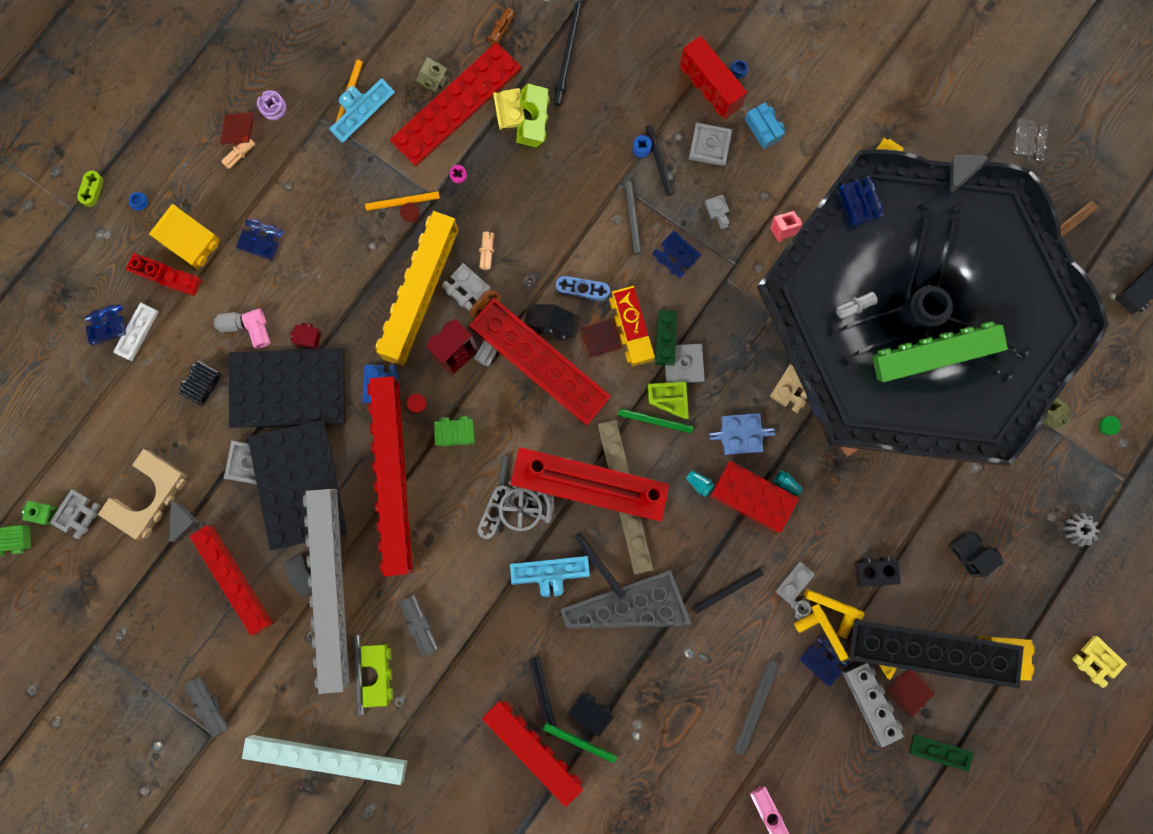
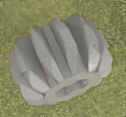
(1088, 533)

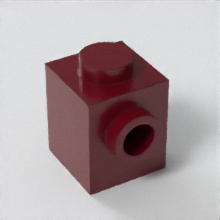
(305, 336)

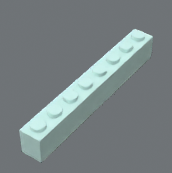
(324, 759)

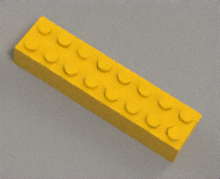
(417, 288)

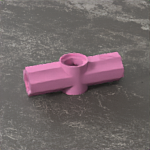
(766, 807)

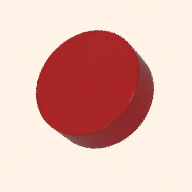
(416, 403)

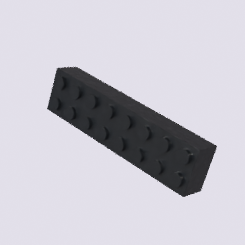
(937, 653)

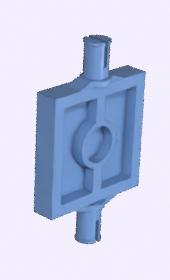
(741, 434)

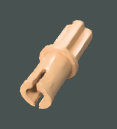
(237, 153)
(486, 250)

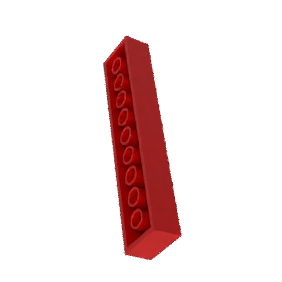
(390, 475)

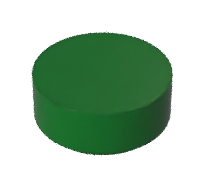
(1109, 425)

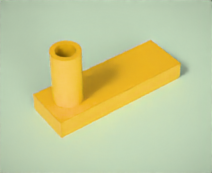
(850, 612)
(819, 616)

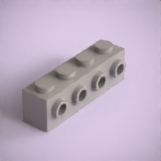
(873, 704)

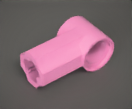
(255, 323)

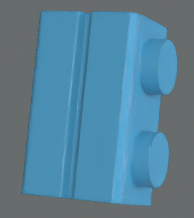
(764, 125)

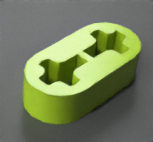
(88, 188)

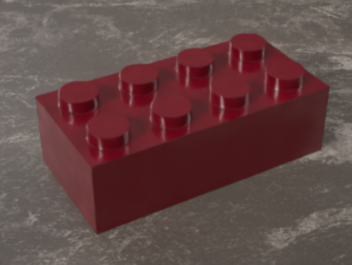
(452, 347)

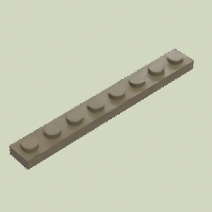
(631, 524)

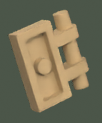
(787, 387)

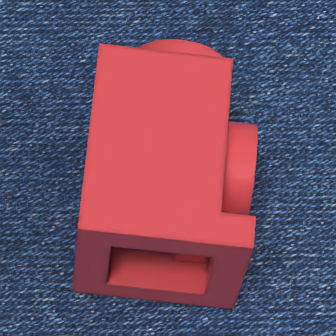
(786, 225)

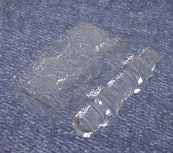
(1024, 138)

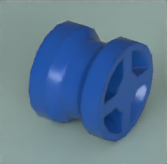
(640, 150)

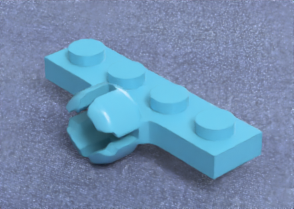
(359, 108)
(550, 573)

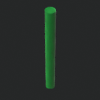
(655, 420)
(579, 742)

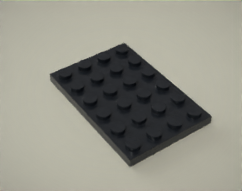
(286, 387)
(286, 467)

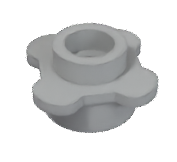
(799, 614)

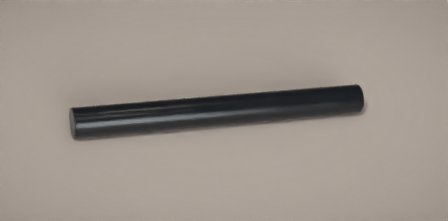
(659, 161)
(599, 565)
(728, 590)

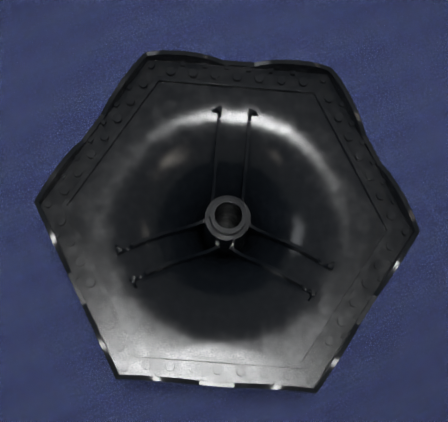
(935, 269)

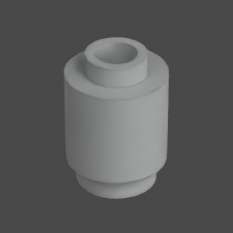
(228, 322)

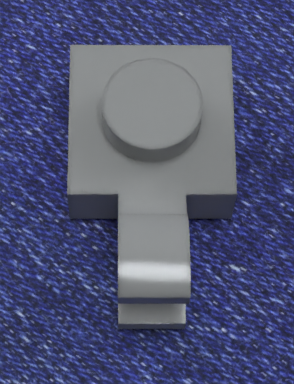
(718, 209)

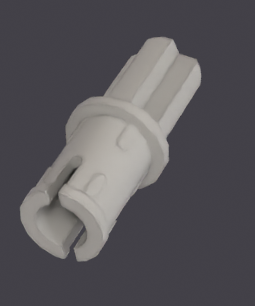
(856, 305)

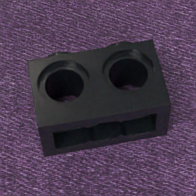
(877, 575)

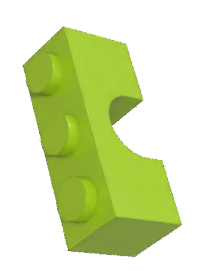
(535, 100)
(377, 657)

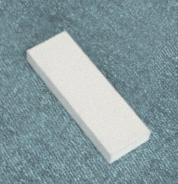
(136, 331)

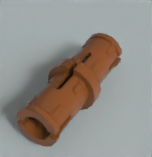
(501, 26)

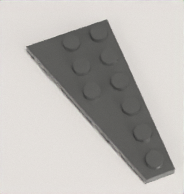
(646, 604)

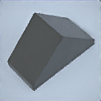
(963, 168)
(181, 522)
(298, 574)

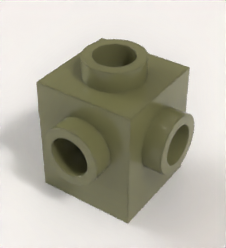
(432, 74)
(1057, 415)

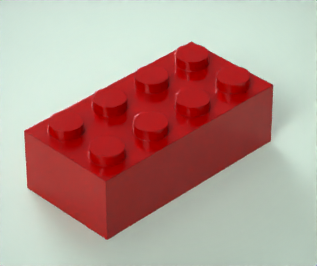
(712, 78)
(754, 497)

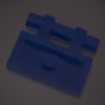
(857, 203)
(256, 244)
(680, 250)
(107, 329)
(821, 665)

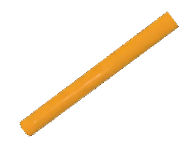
(352, 82)
(401, 201)

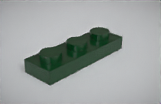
(666, 337)
(940, 752)

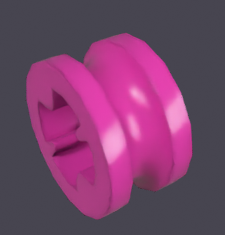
(458, 168)

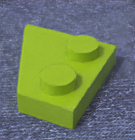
(669, 397)

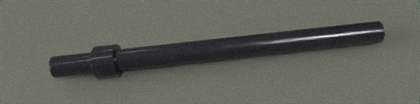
(561, 85)

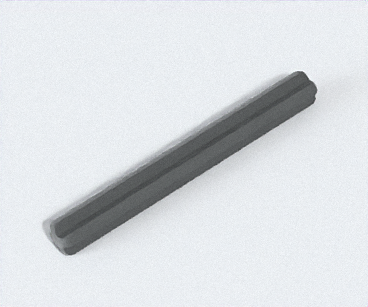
(756, 707)

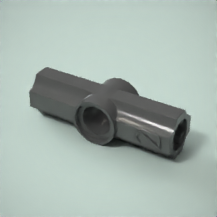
(418, 625)
(206, 707)

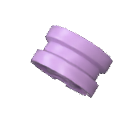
(276, 110)

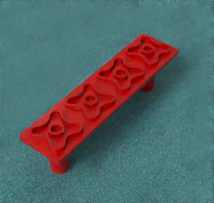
(589, 484)

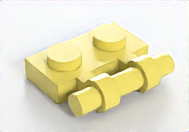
(1102, 656)

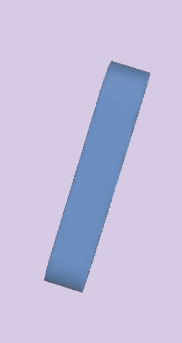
(597, 285)

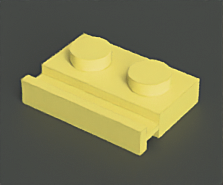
(508, 109)

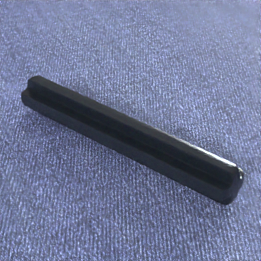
(542, 692)

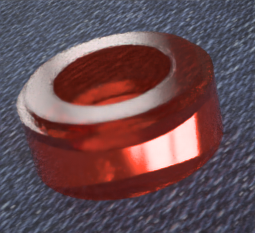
(409, 212)

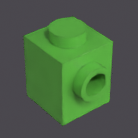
(38, 512)

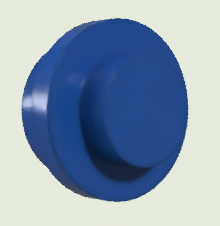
(739, 69)
(138, 201)

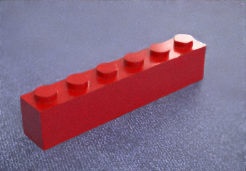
(231, 580)
(533, 753)

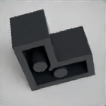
(552, 320)
(975, 557)

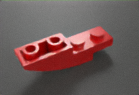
(163, 274)

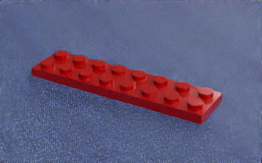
(455, 104)
(539, 361)

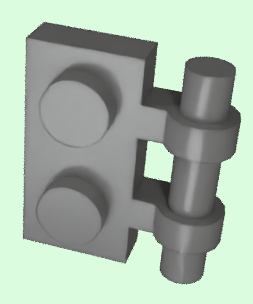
(467, 281)
(70, 511)

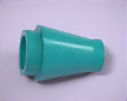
(700, 483)
(787, 483)

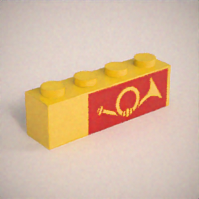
(632, 325)

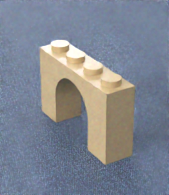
(167, 483)

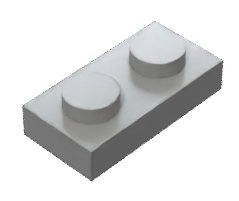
(794, 582)

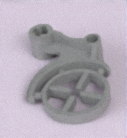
(549, 500)

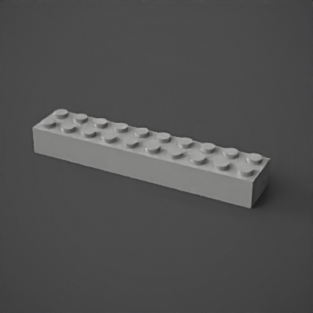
(327, 591)

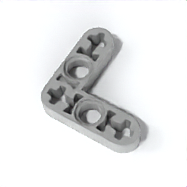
(508, 502)

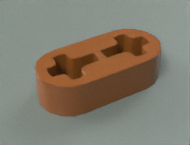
(482, 302)

